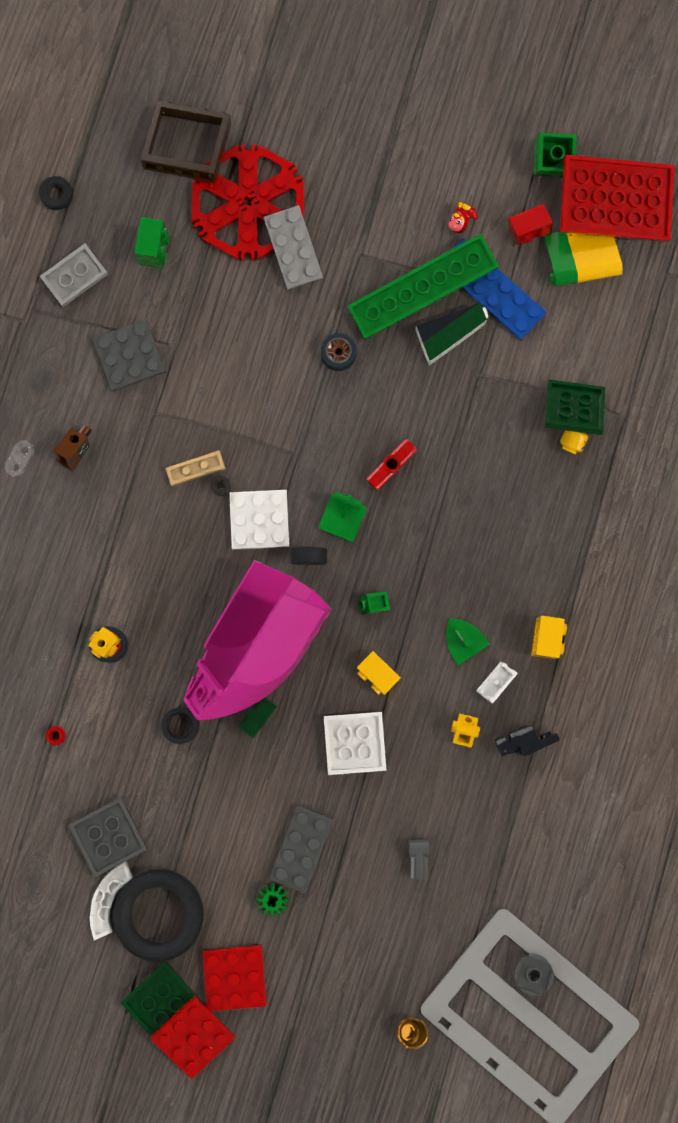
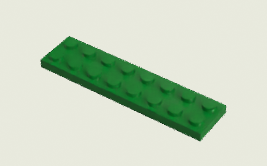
(423, 286)

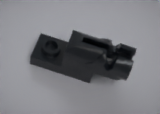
(525, 741)

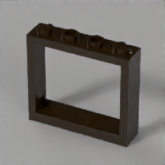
(180, 167)

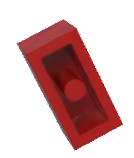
(530, 224)

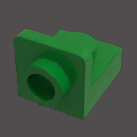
(373, 603)

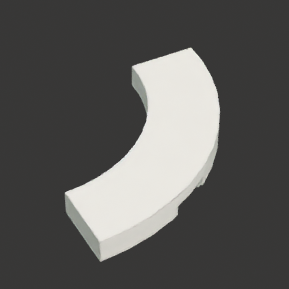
(103, 898)

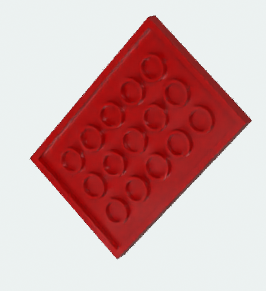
(617, 198)

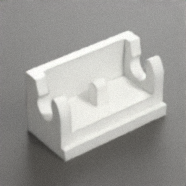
(496, 682)

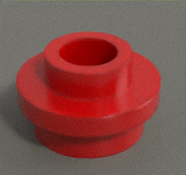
(49, 735)

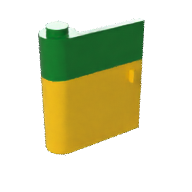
(581, 258)

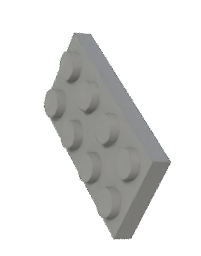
(293, 247)

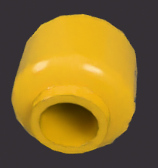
(573, 441)

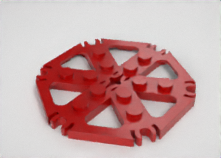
(247, 215)

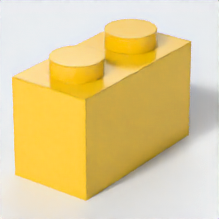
(377, 673)

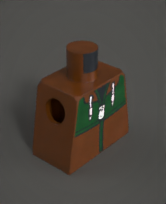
(72, 447)

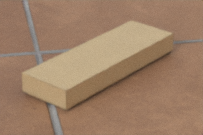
(195, 468)

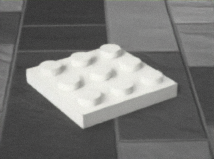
(259, 519)
(355, 743)

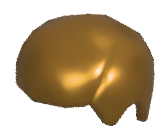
(412, 1033)

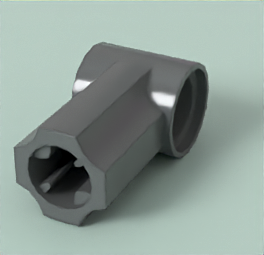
(419, 858)

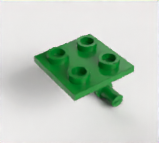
(343, 516)

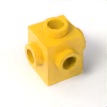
(98, 638)
(465, 730)

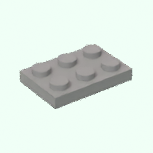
(74, 275)

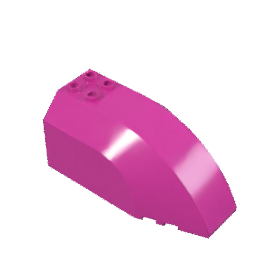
(255, 642)

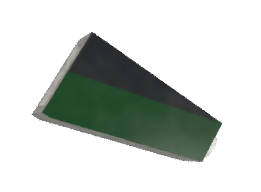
(448, 331)

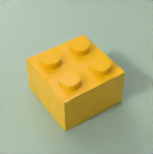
(548, 637)

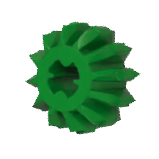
(279, 902)

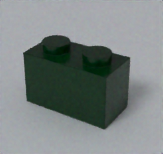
(257, 717)

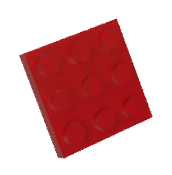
(234, 978)
(193, 1037)

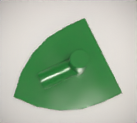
(464, 640)

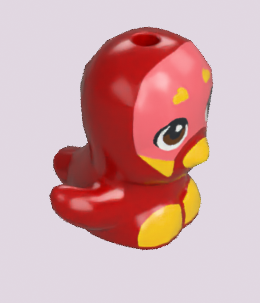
(460, 218)

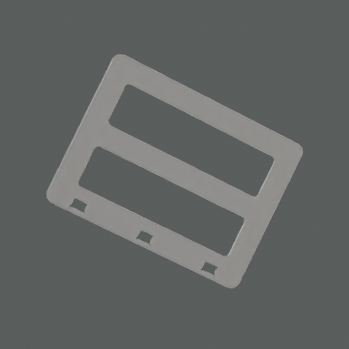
(588, 1064)

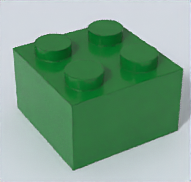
(550, 153)
(152, 243)

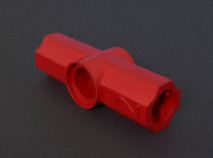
(400, 456)

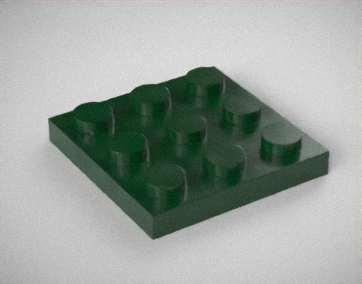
(575, 407)
(158, 998)

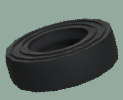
(47, 185)

